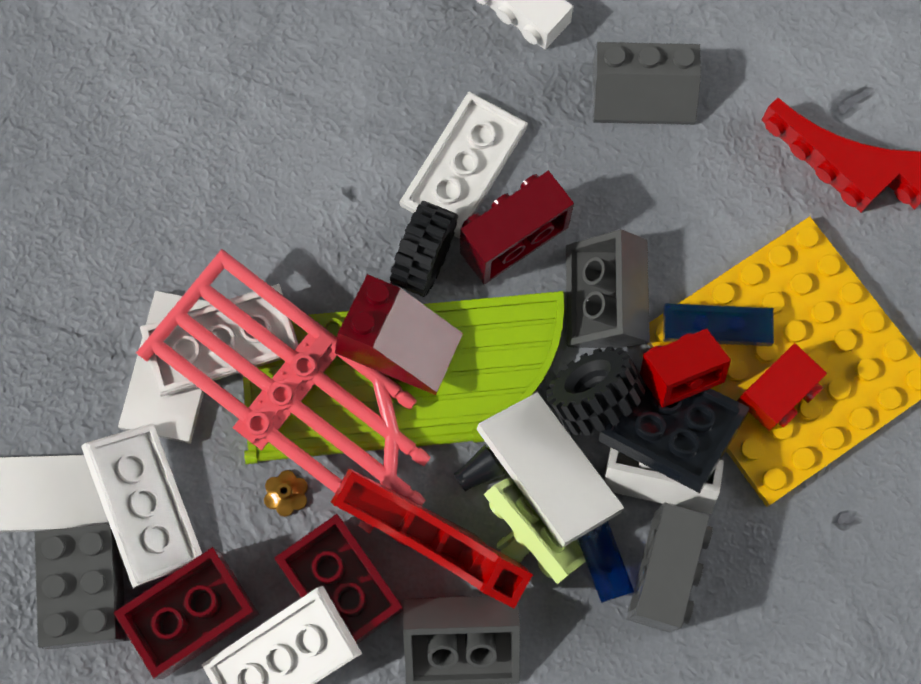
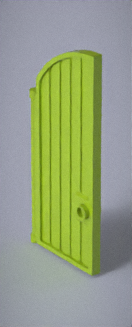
(497, 364)

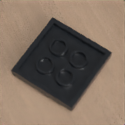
(680, 439)

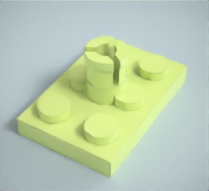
(531, 533)

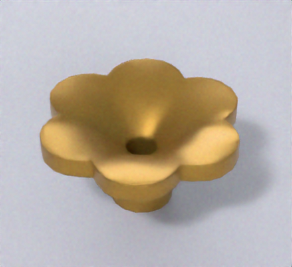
(292, 500)

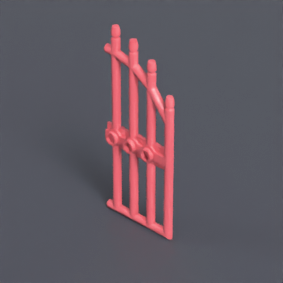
(291, 382)

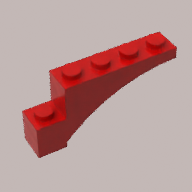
(852, 168)
(434, 537)

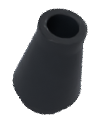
(479, 469)

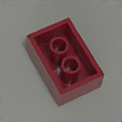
(515, 226)
(336, 561)
(186, 613)

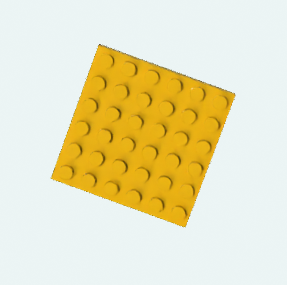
(837, 324)

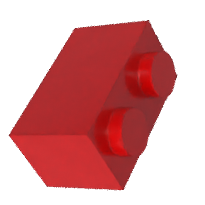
(684, 367)
(782, 386)

